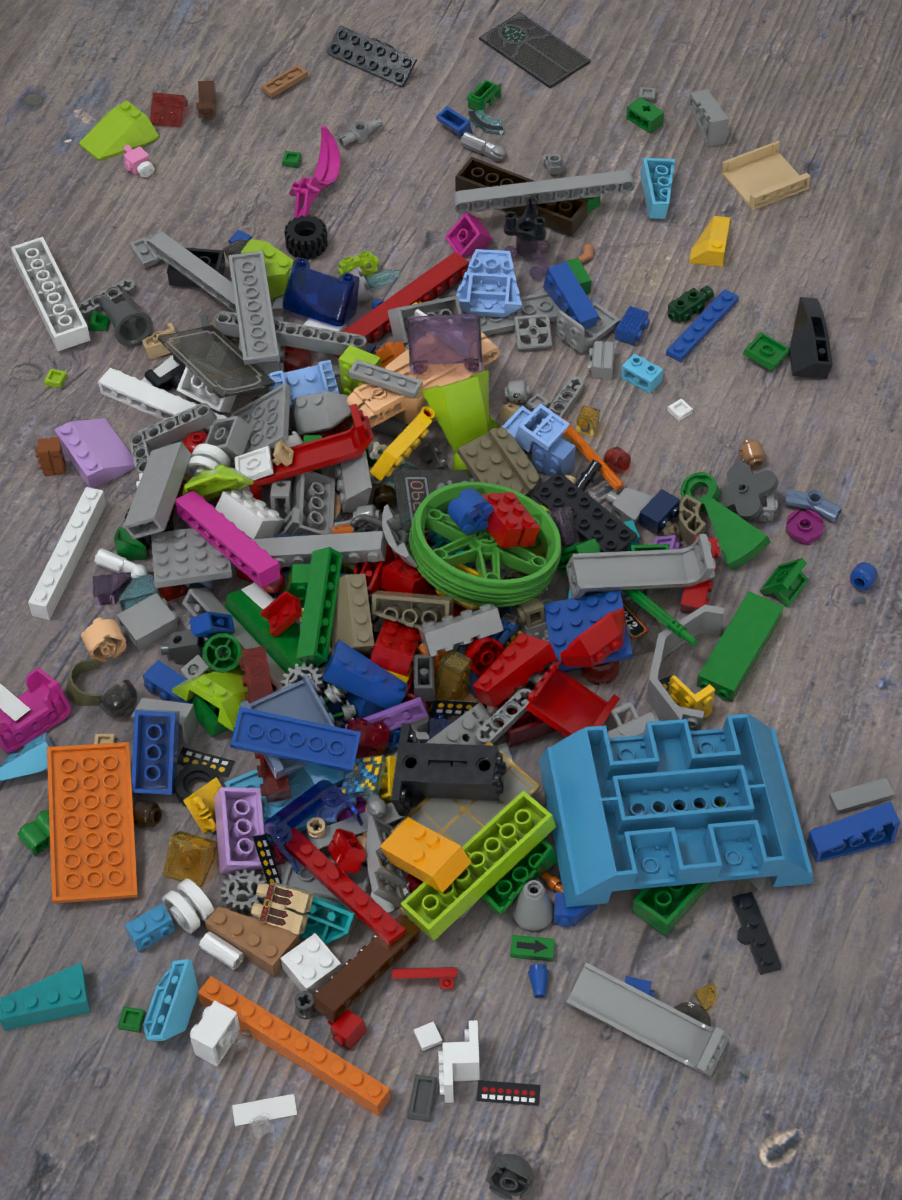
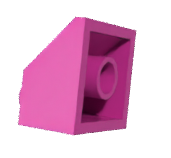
(468, 235)

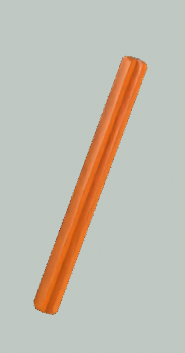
(590, 454)

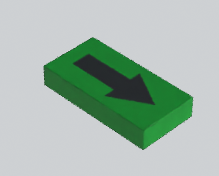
(532, 948)

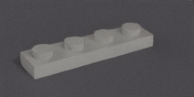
(385, 378)

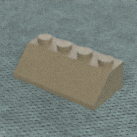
(352, 615)

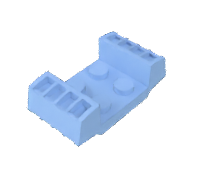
(307, 380)

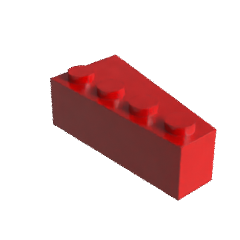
(696, 595)
(513, 668)

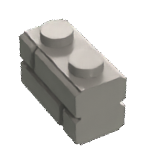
(602, 360)

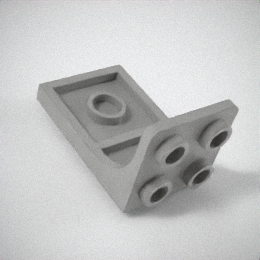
(582, 338)

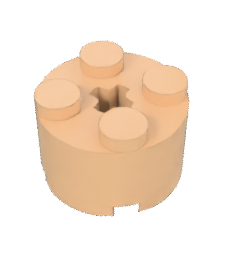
(104, 639)

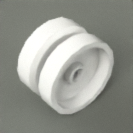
(206, 458)
(188, 905)

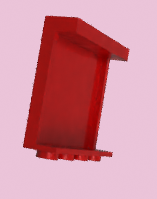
(567, 703)

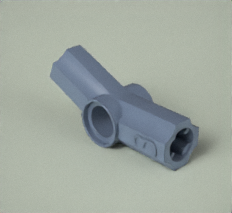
(813, 501)

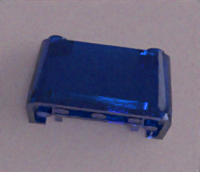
(321, 295)

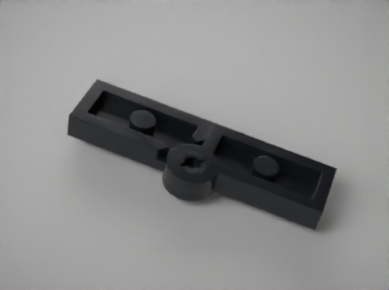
(754, 933)

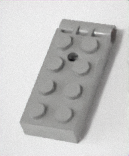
(464, 726)

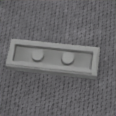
(861, 795)

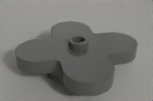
(747, 490)

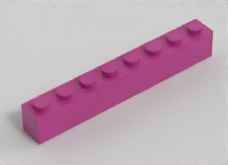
(228, 539)

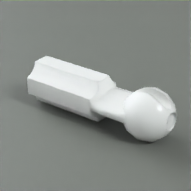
(119, 564)

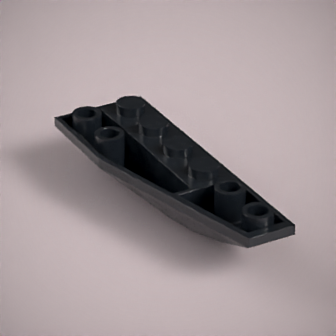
(810, 341)

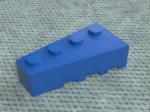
(363, 677)
(855, 833)

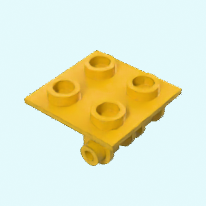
(202, 805)

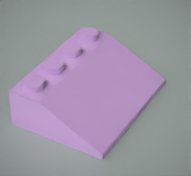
(95, 450)

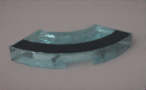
(483, 121)

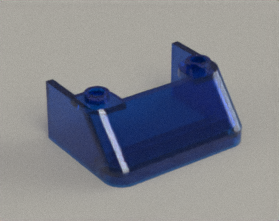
(280, 824)

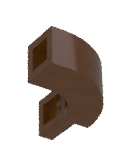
(207, 99)

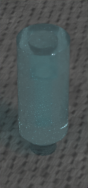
(382, 278)

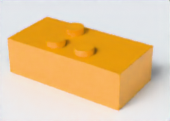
(425, 854)

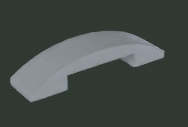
(390, 525)

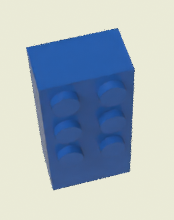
(155, 751)

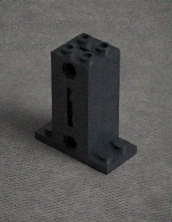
(444, 771)

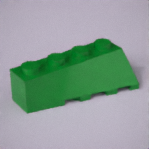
(512, 883)

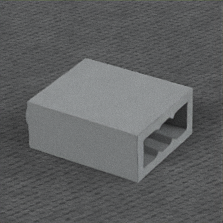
(148, 621)

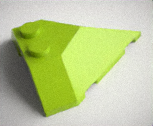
(276, 265)

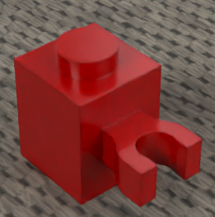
(347, 1029)

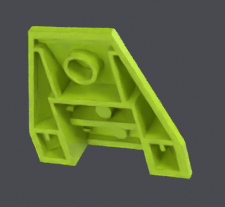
(119, 128)
(219, 688)

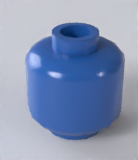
(863, 576)

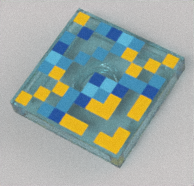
(365, 777)

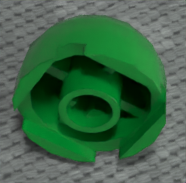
(222, 652)

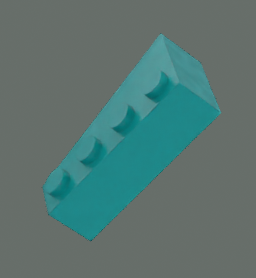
(47, 1000)

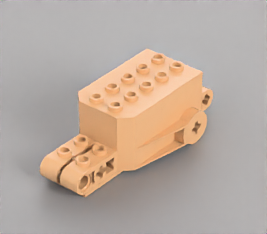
(383, 404)

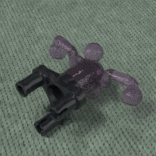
(529, 237)

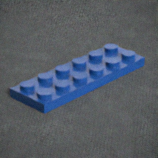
(295, 739)

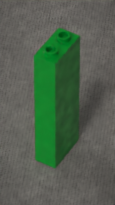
(740, 646)
(281, 648)

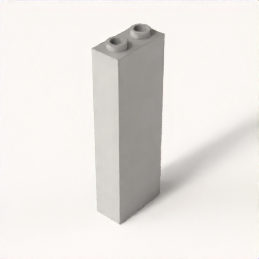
(157, 490)

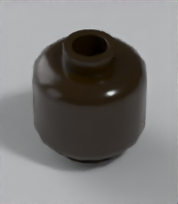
(384, 495)
(146, 813)

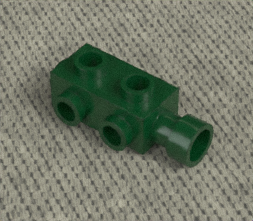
(688, 304)

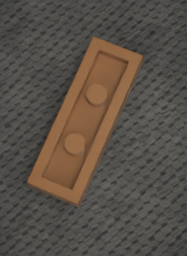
(284, 81)

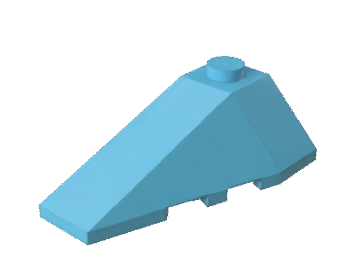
(29, 761)

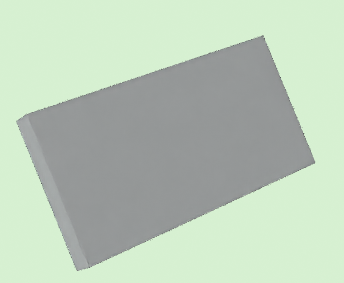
(307, 881)

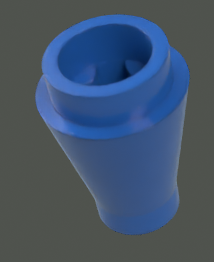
(539, 979)

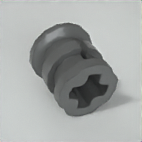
(304, 1004)

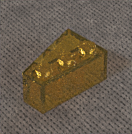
(452, 678)

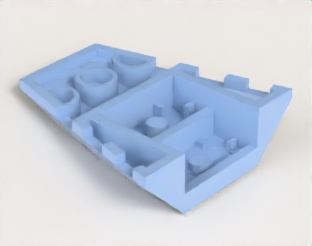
(489, 285)

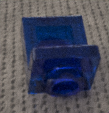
(437, 724)

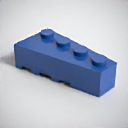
(569, 295)

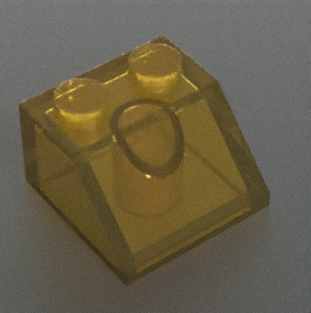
(189, 857)

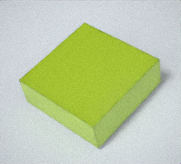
(55, 378)

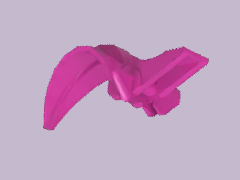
(326, 172)

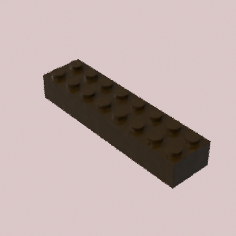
(560, 215)

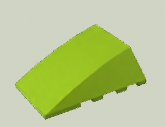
(461, 408)

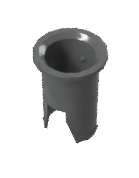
(135, 331)

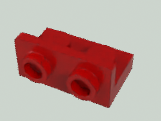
(282, 612)

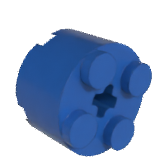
(470, 511)

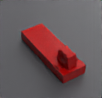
(445, 974)

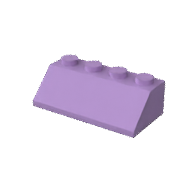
(237, 820)

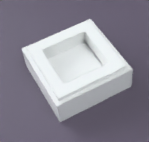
(680, 409)
(427, 1036)

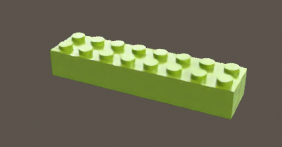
(492, 855)

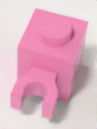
(134, 158)

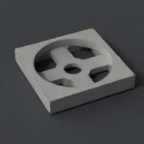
(518, 320)

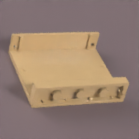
(763, 176)

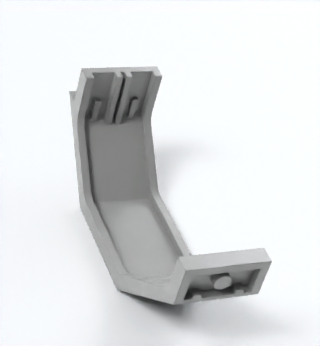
(702, 621)

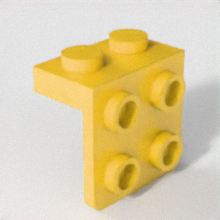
(686, 698)

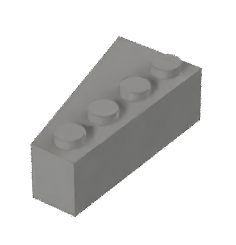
(460, 629)

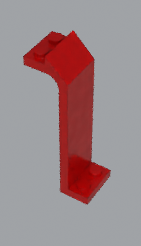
(322, 452)

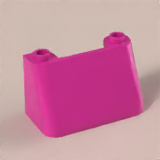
(47, 709)

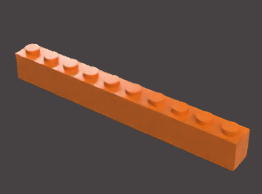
(299, 1048)

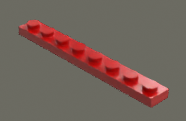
(344, 888)

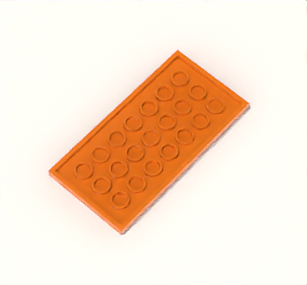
(91, 823)

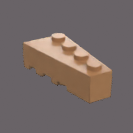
(257, 940)

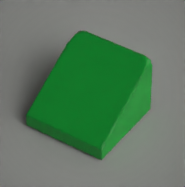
(98, 322)

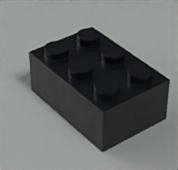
(213, 258)

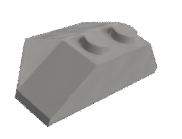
(318, 412)

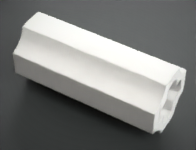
(221, 950)

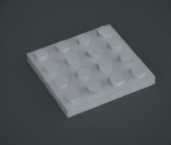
(268, 418)
(186, 558)

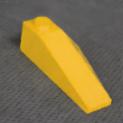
(712, 243)

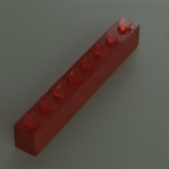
(259, 685)

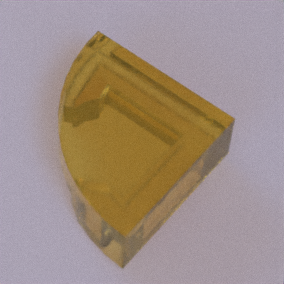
(706, 996)

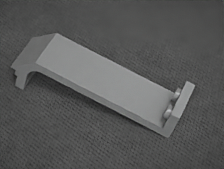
(641, 569)
(648, 1020)

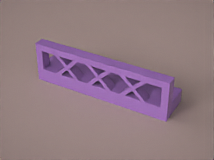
(402, 713)

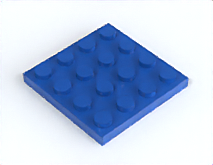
(572, 617)

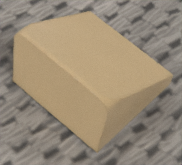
(507, 411)

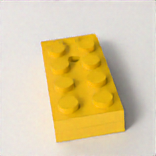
(403, 445)

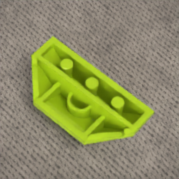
(213, 482)

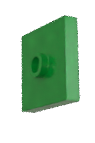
(766, 351)

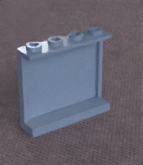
(297, 702)

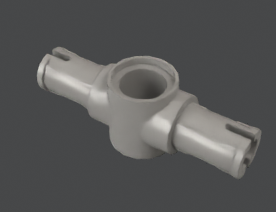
(360, 131)

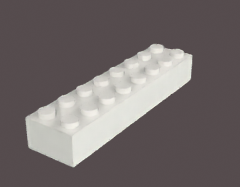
(50, 294)

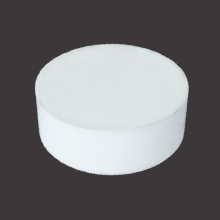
(145, 169)

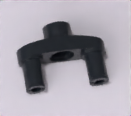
(169, 380)

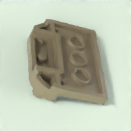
(499, 461)

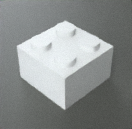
(310, 964)
(214, 1032)

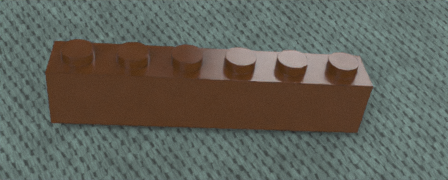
(363, 971)

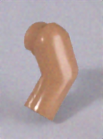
(587, 253)

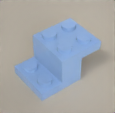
(536, 426)

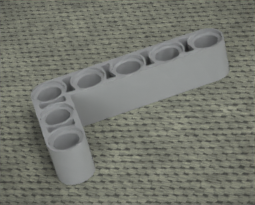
(168, 431)

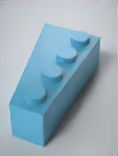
(656, 182)

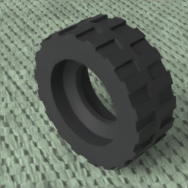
(190, 773)

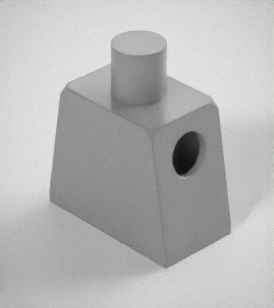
(281, 492)
(628, 504)

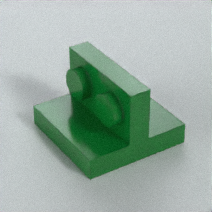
(786, 581)

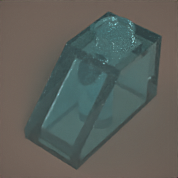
(137, 590)

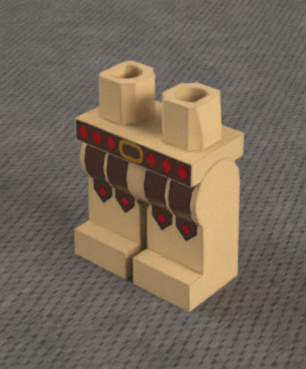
(277, 906)

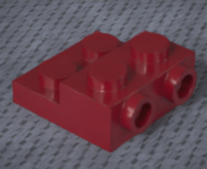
(372, 738)

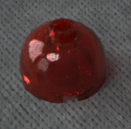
(601, 673)

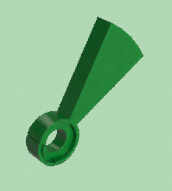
(735, 536)

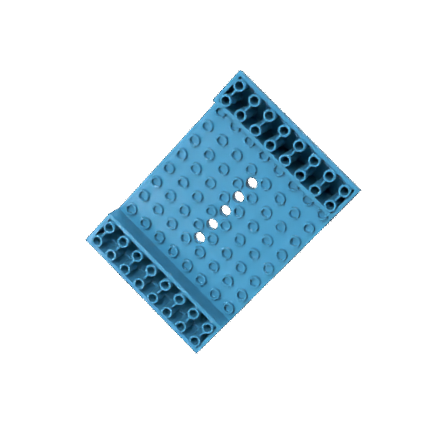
(608, 847)

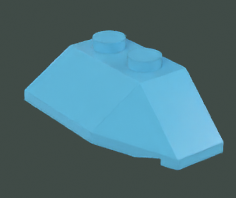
(172, 1002)

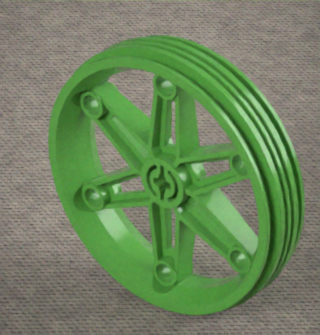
(438, 567)

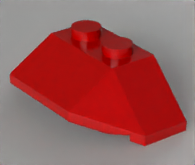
(597, 641)

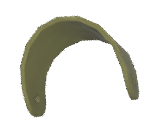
(76, 695)

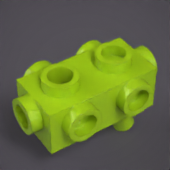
(361, 260)

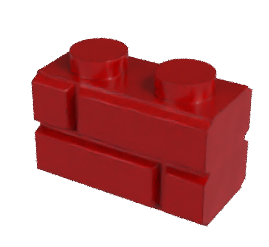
(346, 851)

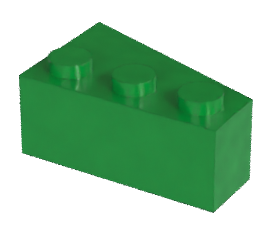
(297, 581)

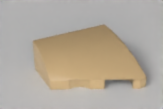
(154, 347)

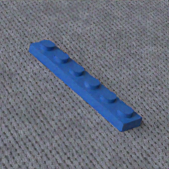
(702, 325)

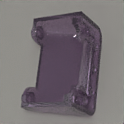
(444, 341)

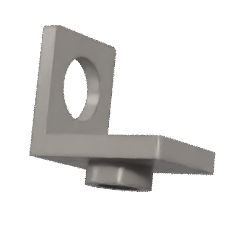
(199, 661)

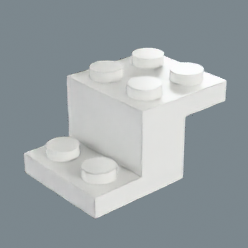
(459, 1061)

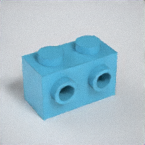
(642, 373)

